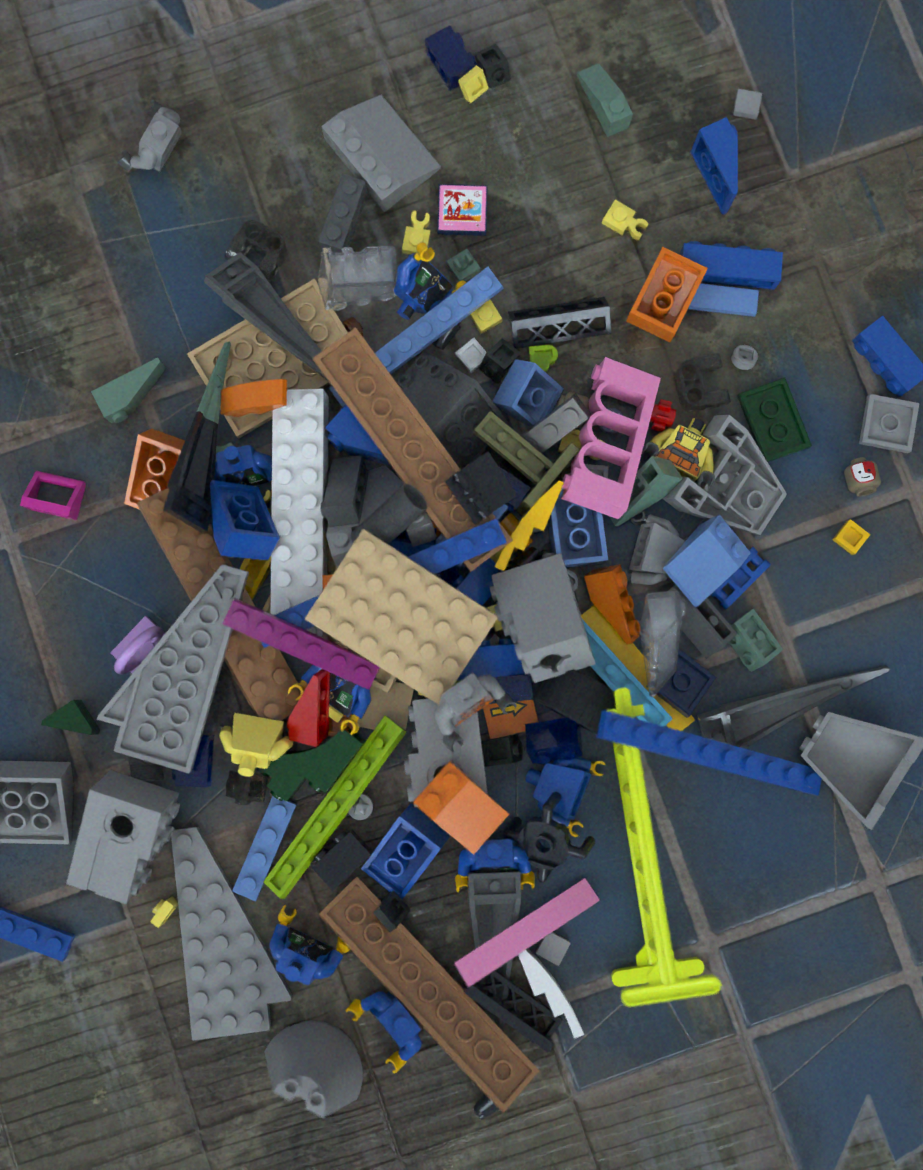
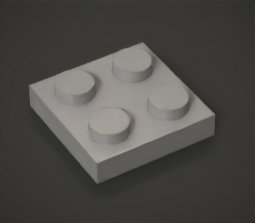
(889, 423)

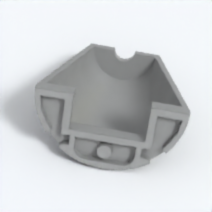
(860, 762)
(316, 1064)

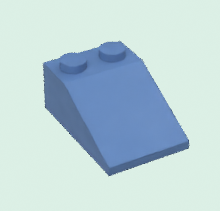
(706, 559)

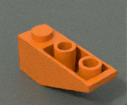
(610, 595)

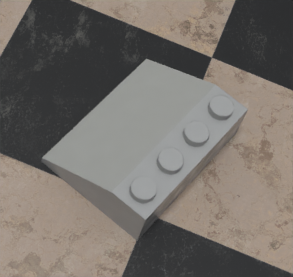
(380, 150)
(36, 802)

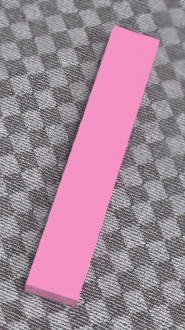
(526, 932)

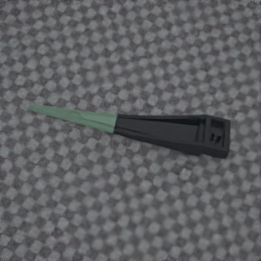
(190, 481)

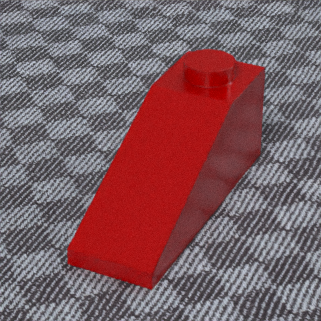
(310, 717)

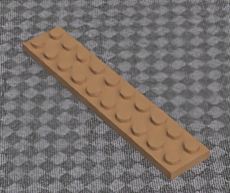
(399, 433)
(195, 559)
(430, 996)

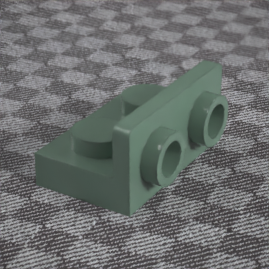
(754, 641)

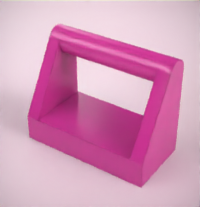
(70, 511)

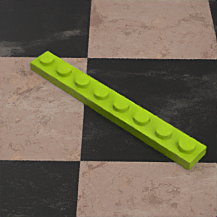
(334, 807)

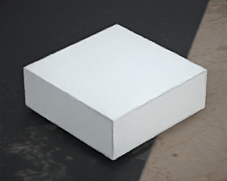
(471, 355)

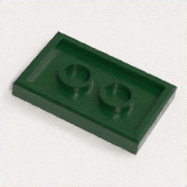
(774, 420)

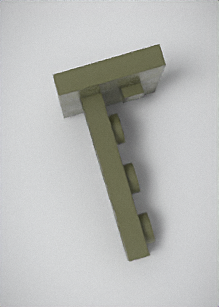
(523, 457)

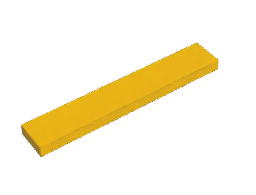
(632, 659)

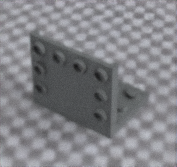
(449, 405)

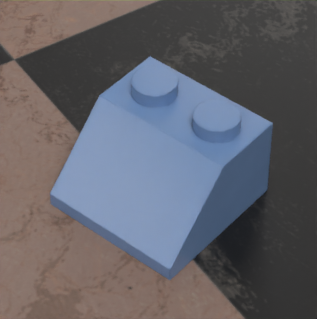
(527, 393)

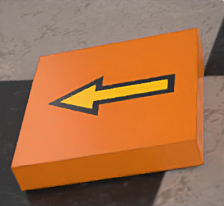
(511, 723)

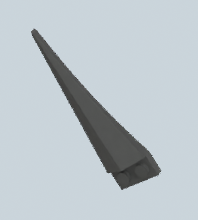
(252, 297)
(753, 718)
(494, 907)

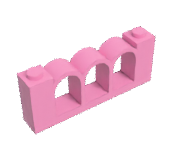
(590, 489)

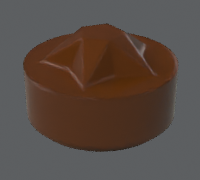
(351, 323)

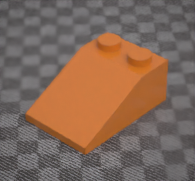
(666, 294)
(152, 465)
(461, 807)

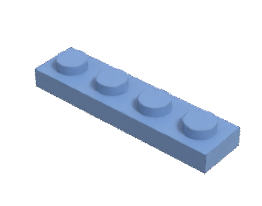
(264, 848)

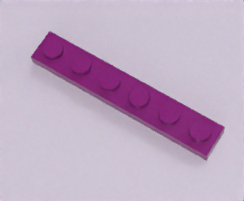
(300, 643)

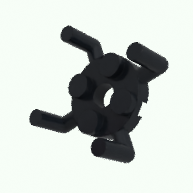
(555, 833)

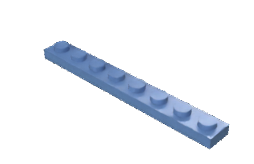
(436, 322)

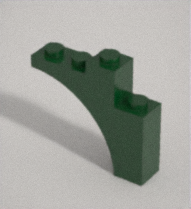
(318, 765)

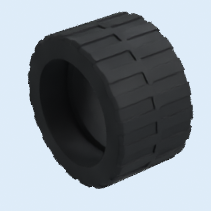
(577, 698)

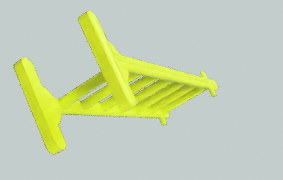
(655, 960)

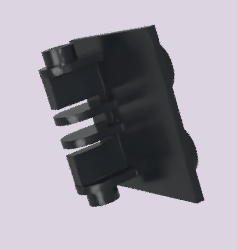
(481, 488)

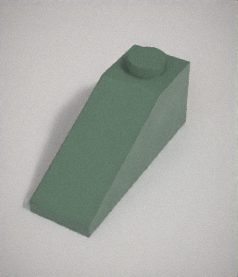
(605, 99)
(126, 392)
(651, 484)

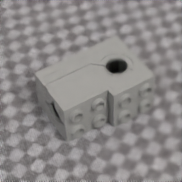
(542, 618)
(434, 754)
(120, 835)

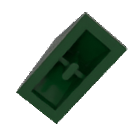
(73, 718)

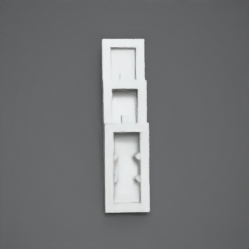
(542, 981)

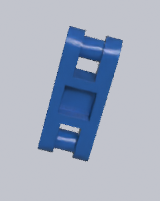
(741, 579)

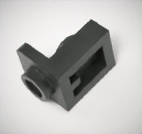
(494, 65)
(499, 360)
(502, 751)
(391, 911)

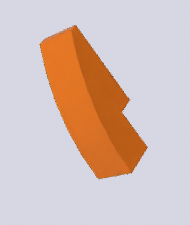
(254, 397)

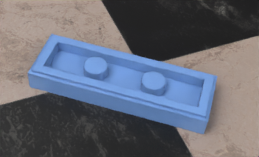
(725, 300)

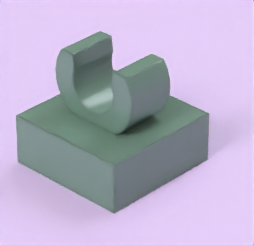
(463, 265)

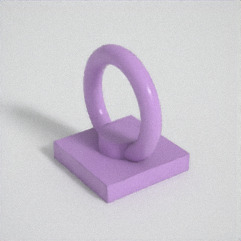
(136, 646)

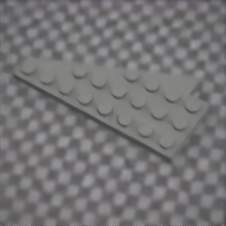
(172, 689)
(224, 956)

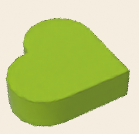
(543, 356)

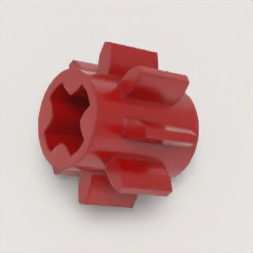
(662, 415)

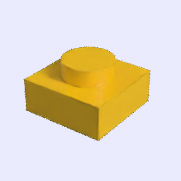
(851, 537)

